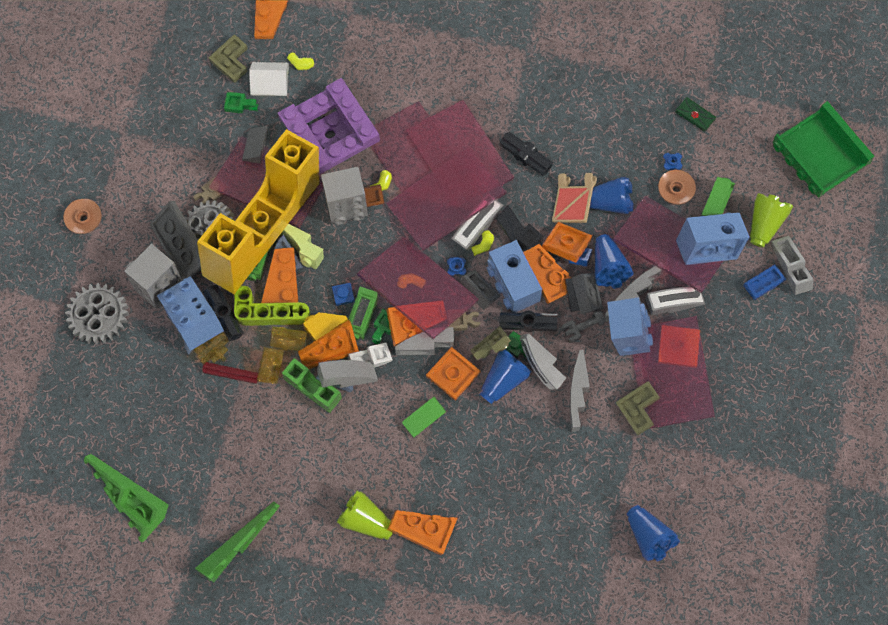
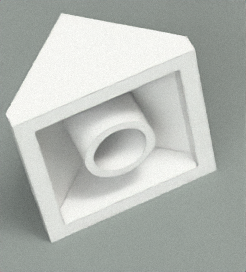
(268, 79)

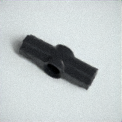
(526, 153)
(218, 303)
(515, 321)

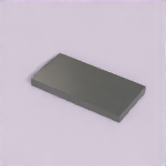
(177, 240)

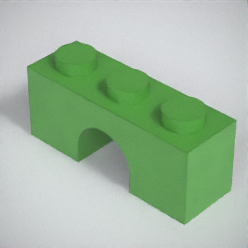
(304, 381)

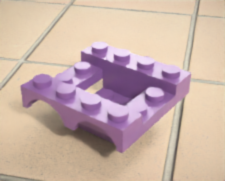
(349, 122)

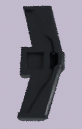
(526, 237)

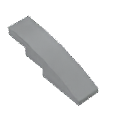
(639, 286)
(579, 384)

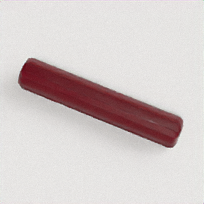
(230, 372)

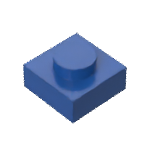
(585, 258)
(343, 294)

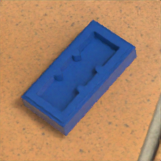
(764, 282)

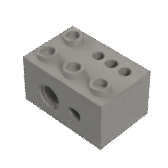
(344, 195)
(152, 274)

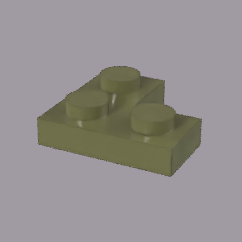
(226, 58)
(496, 340)
(634, 405)

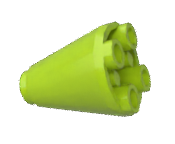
(767, 218)
(365, 517)

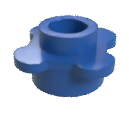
(672, 166)
(452, 262)

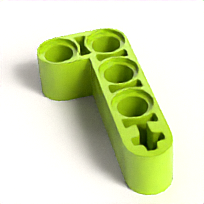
(272, 309)

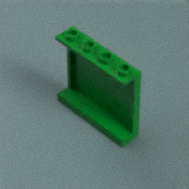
(823, 150)

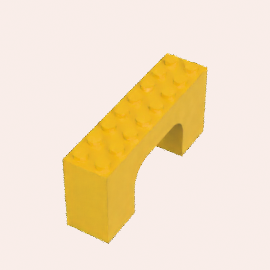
(234, 248)

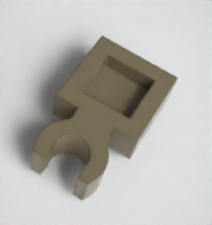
(208, 193)
(464, 320)

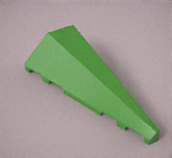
(140, 505)
(220, 559)

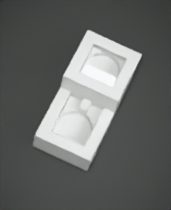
(375, 354)

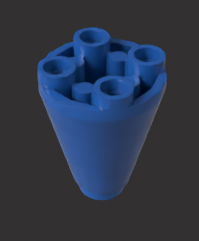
(613, 196)
(610, 264)
(503, 376)
(651, 534)

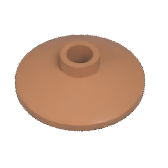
(677, 179)
(77, 210)

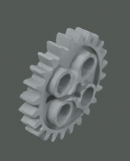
(203, 216)
(109, 324)

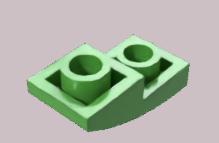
(424, 417)

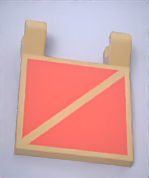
(573, 202)

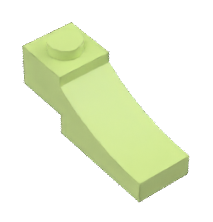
(309, 254)

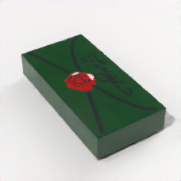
(695, 114)

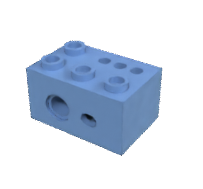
(712, 238)
(514, 277)
(190, 313)
(629, 326)

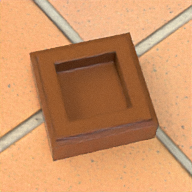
(373, 195)

